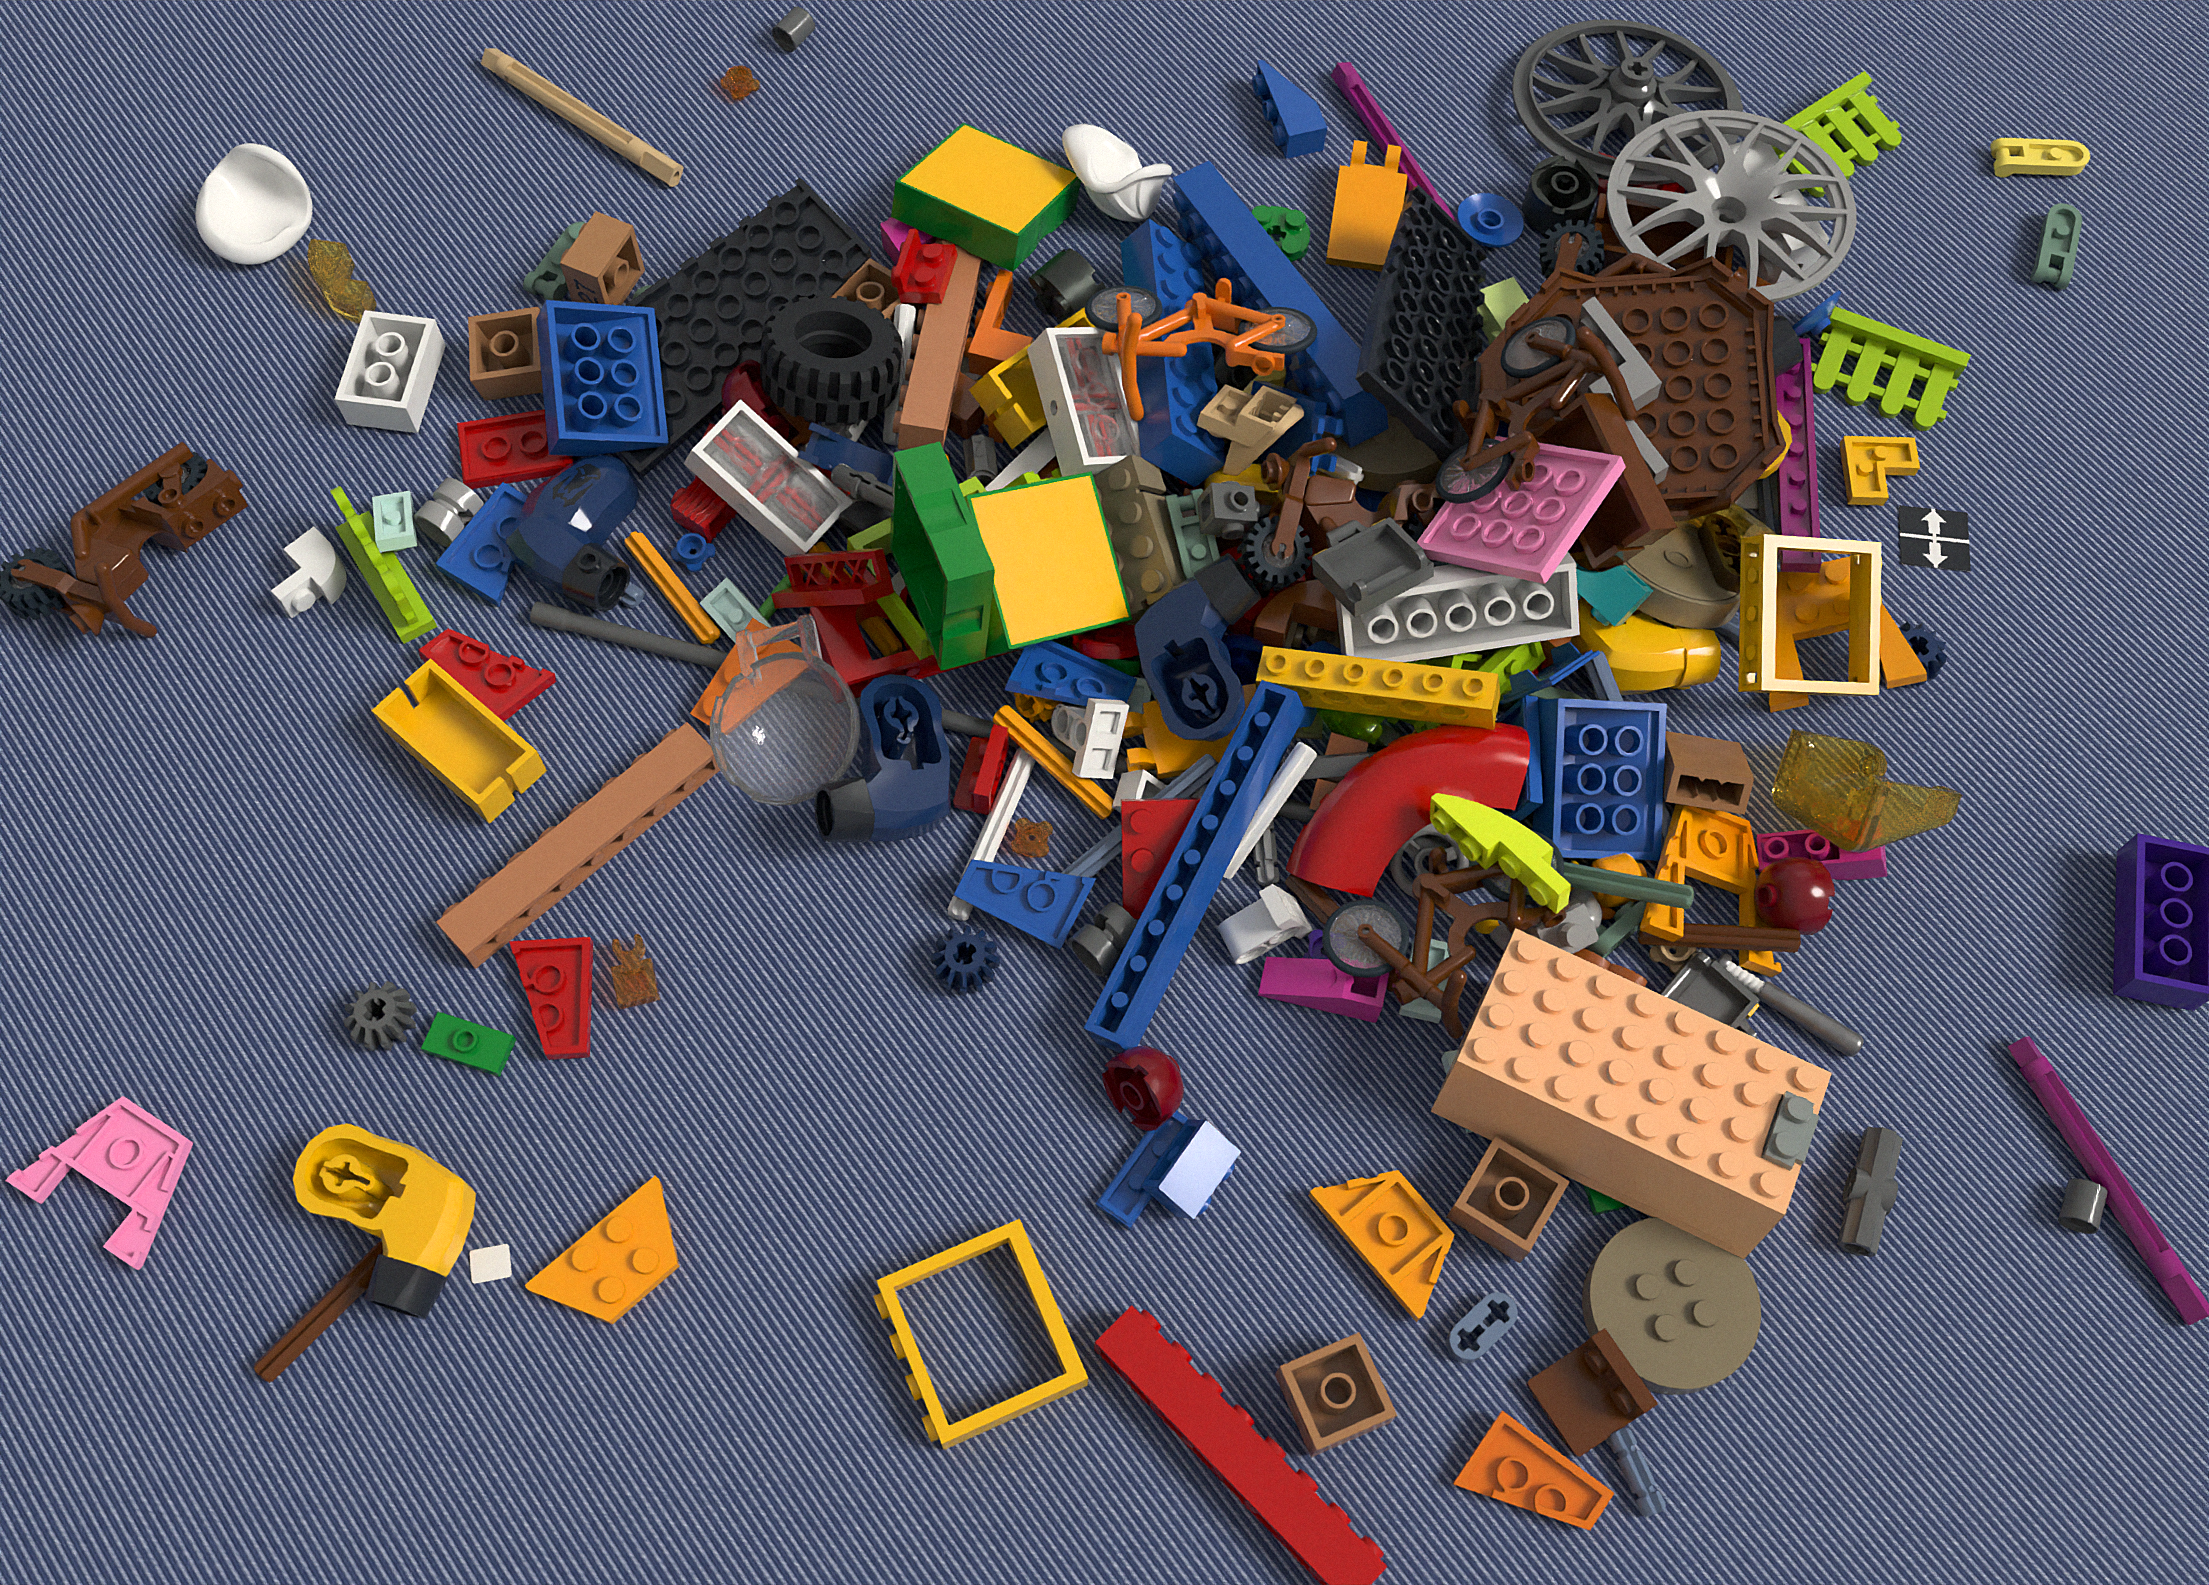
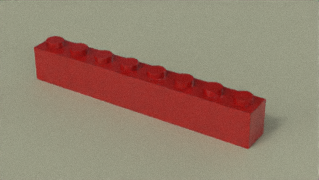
(1236, 1454)

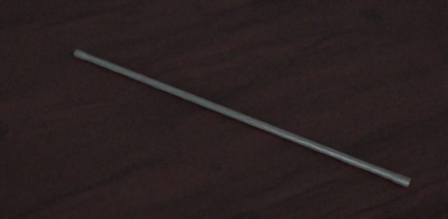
(564, 619)

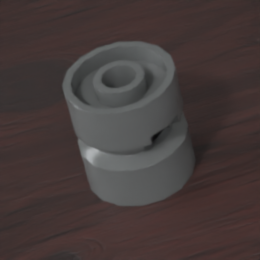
(1103, 942)

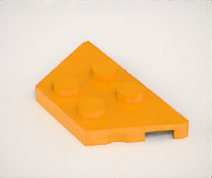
(1391, 1233)
(614, 1260)

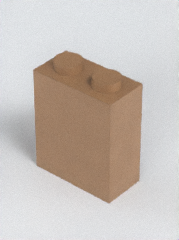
(1706, 773)

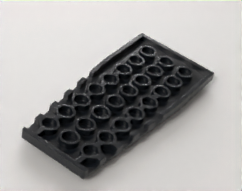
(718, 303)
(1425, 325)

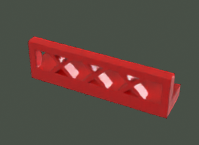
(839, 588)

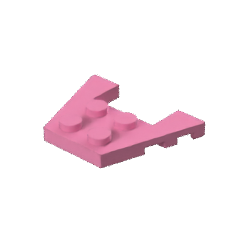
(128, 1157)

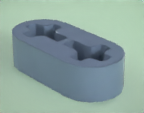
(1489, 1335)

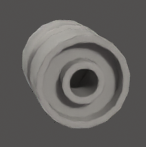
(449, 512)

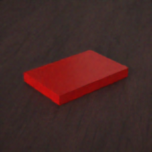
(507, 450)

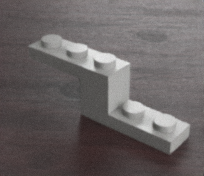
(1638, 375)

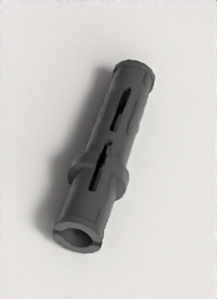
(863, 486)

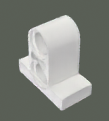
(1093, 733)
(1264, 925)

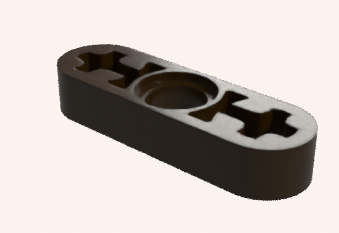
(1722, 549)

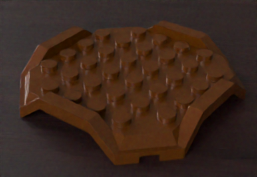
(1715, 365)

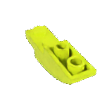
(1494, 837)

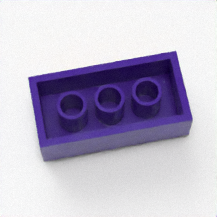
(2162, 922)

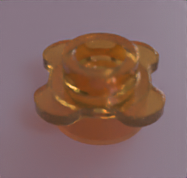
(739, 82)
(1031, 848)

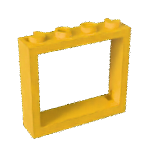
(1758, 616)
(905, 1346)

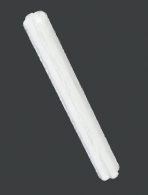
(997, 821)

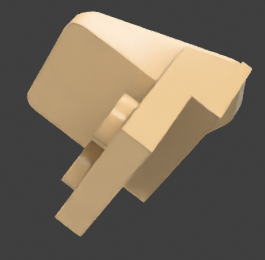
(1249, 422)

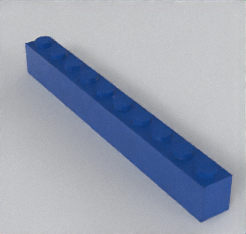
(1195, 868)

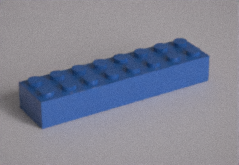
(1173, 387)

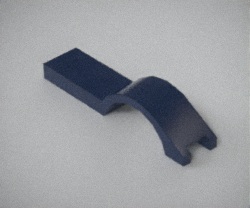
(829, 449)

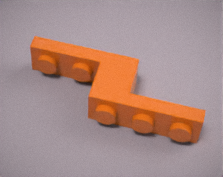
(990, 343)

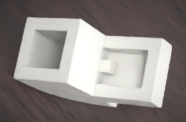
(317, 575)

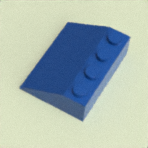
(600, 378)
(1602, 777)

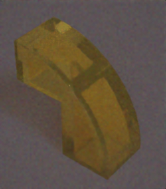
(332, 271)

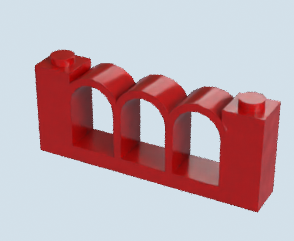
(847, 653)

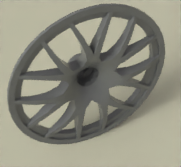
(1619, 95)

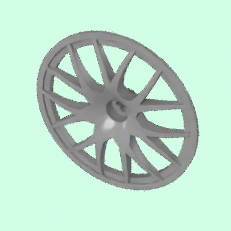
(1731, 205)

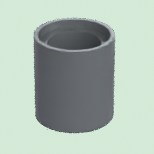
(793, 29)
(2082, 1206)

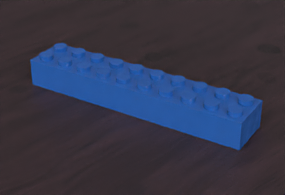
(1265, 278)

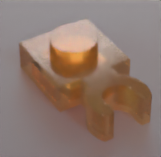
(636, 978)

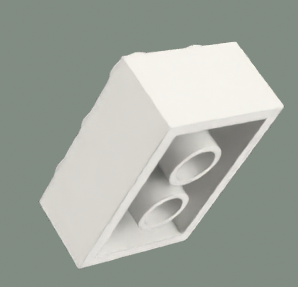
(390, 371)

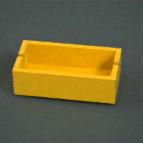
(1013, 395)
(460, 741)

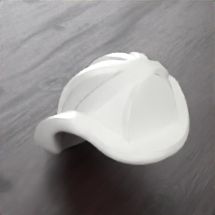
(1114, 173)
(253, 205)

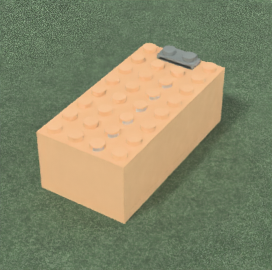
(1634, 1095)

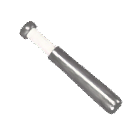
(1809, 1018)

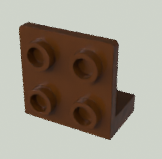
(1591, 1393)

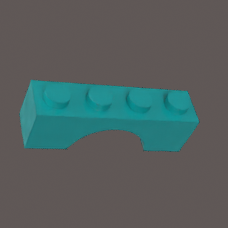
(1612, 593)

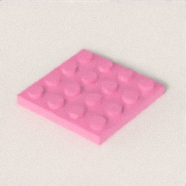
(1530, 528)

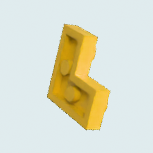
(1869, 460)

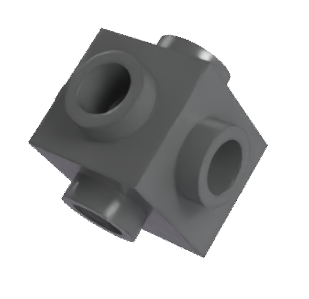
(1227, 509)

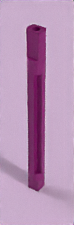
(1381, 129)
(2105, 1172)

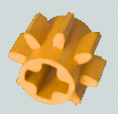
(1035, 707)

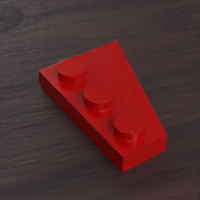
(492, 678)
(1147, 842)
(559, 992)

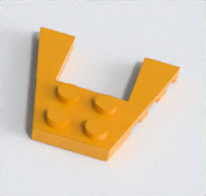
(1819, 606)
(1716, 851)

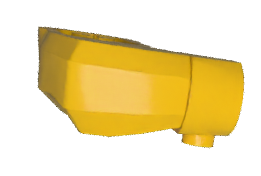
(1647, 653)

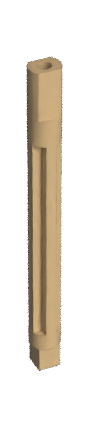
(583, 116)

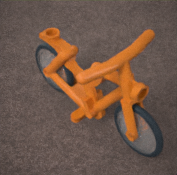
(1135, 311)

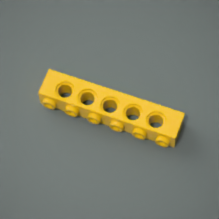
(1384, 687)

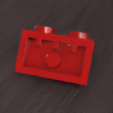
(923, 270)
(982, 771)

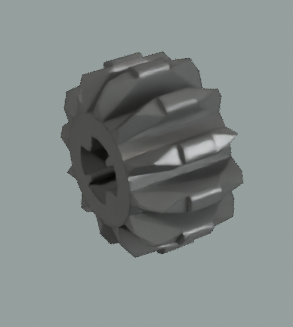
(363, 1015)

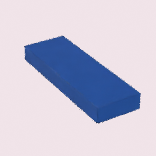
(1124, 1197)

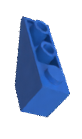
(1293, 114)

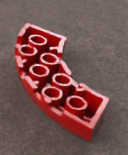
(1390, 799)

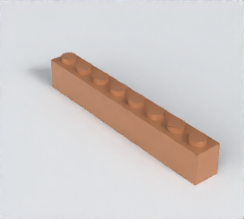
(938, 357)
(578, 845)

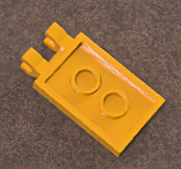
(1366, 210)
(1165, 750)

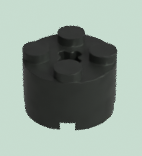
(1560, 193)
(1064, 284)

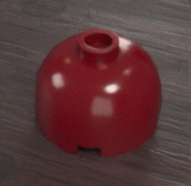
(746, 385)
(1794, 894)
(1146, 1084)

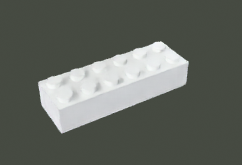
(1464, 613)

